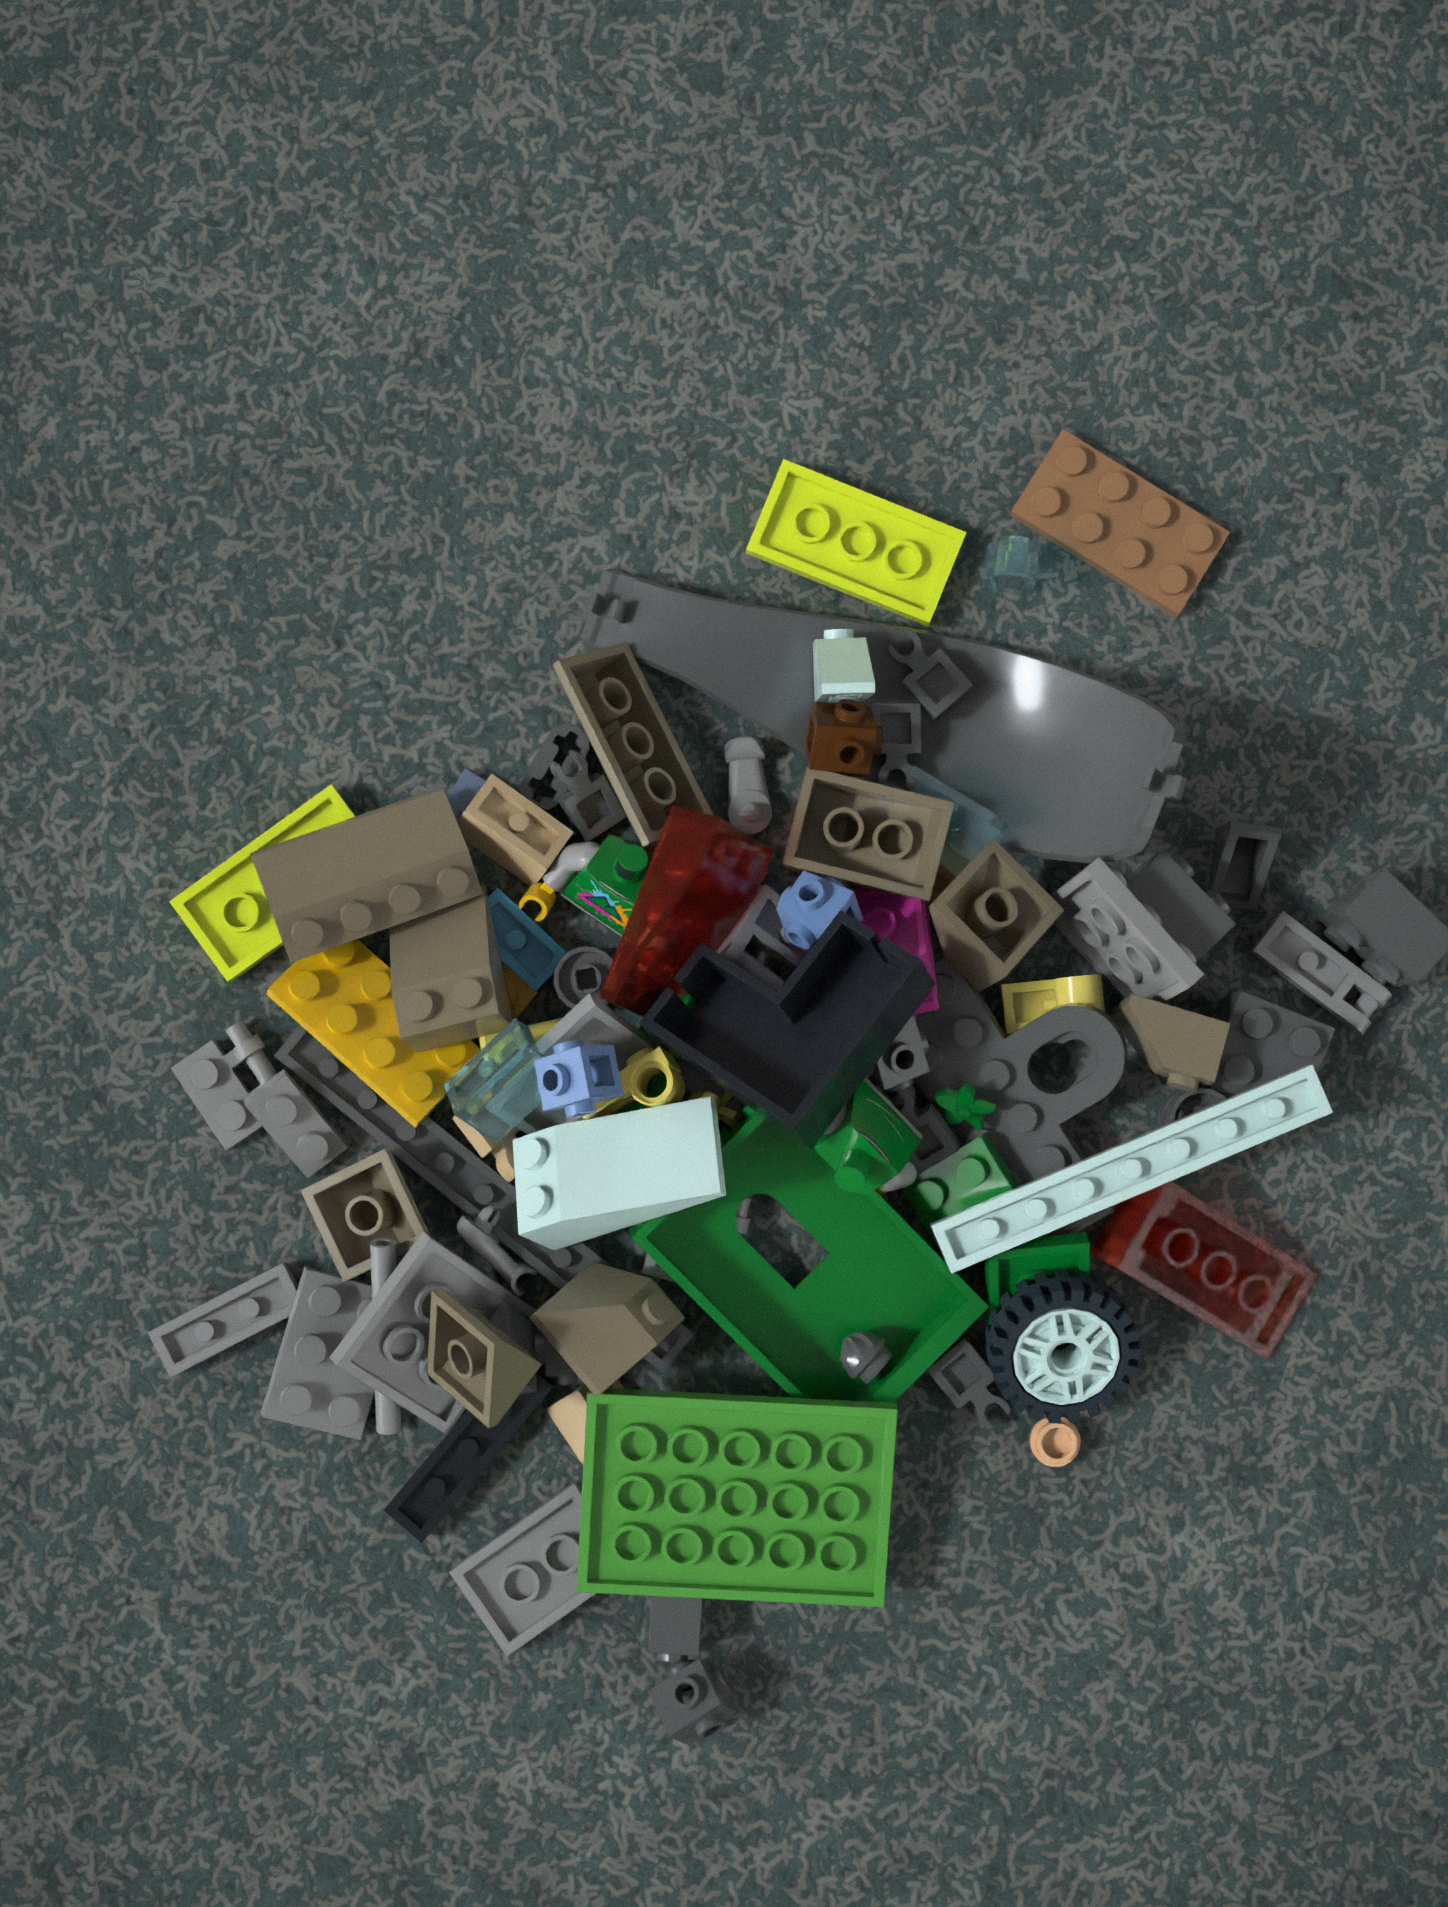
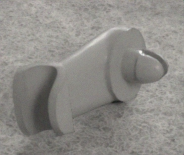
(747, 786)
(478, 1236)

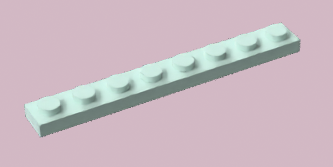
(1131, 1168)

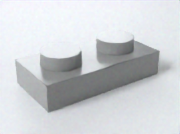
(295, 1123)

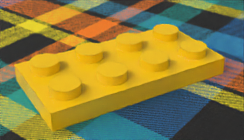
(350, 1009)

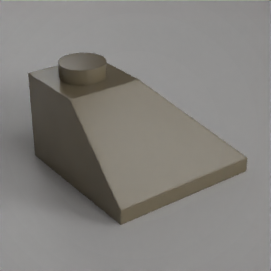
(991, 916)
(1173, 1040)
(606, 1322)

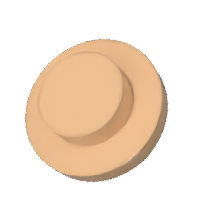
(1054, 1442)

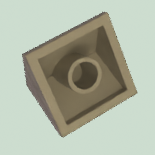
(364, 1205)
(475, 1359)

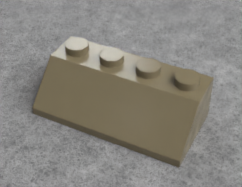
(630, 738)
(366, 874)

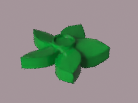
(962, 1106)

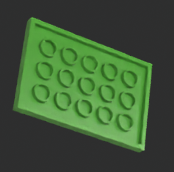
(736, 1497)

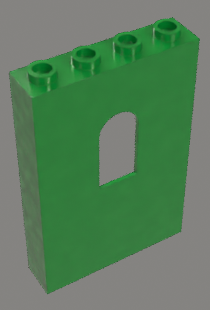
(871, 1280)

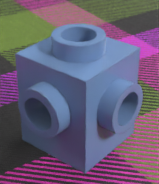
(812, 905)
(578, 1078)

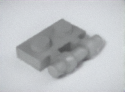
(217, 1087)

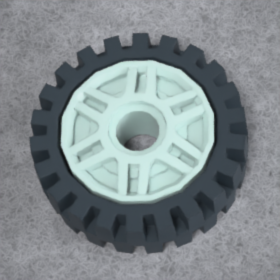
(1055, 1313)

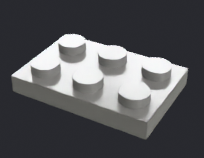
(595, 1026)
(305, 1382)
(527, 1572)

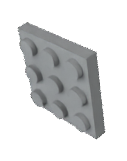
(1122, 936)
(392, 1334)

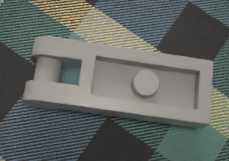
(1319, 971)

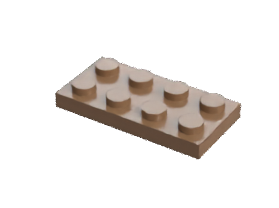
(1119, 523)

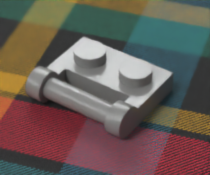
(764, 928)

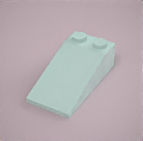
(616, 1171)

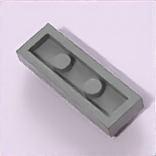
(225, 1320)

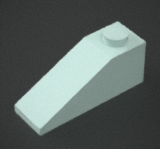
(842, 667)

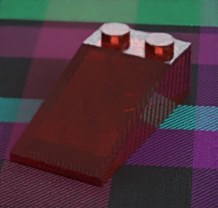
(691, 894)
(1205, 1265)

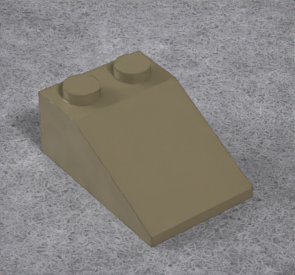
(867, 834)
(448, 976)

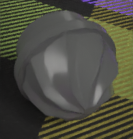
(864, 1355)

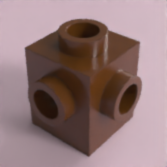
(842, 737)

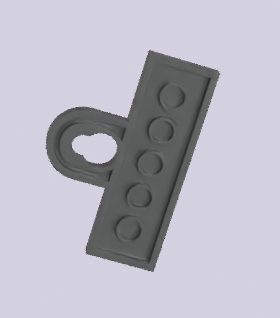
(1028, 1118)

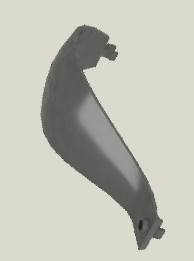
(1038, 743)

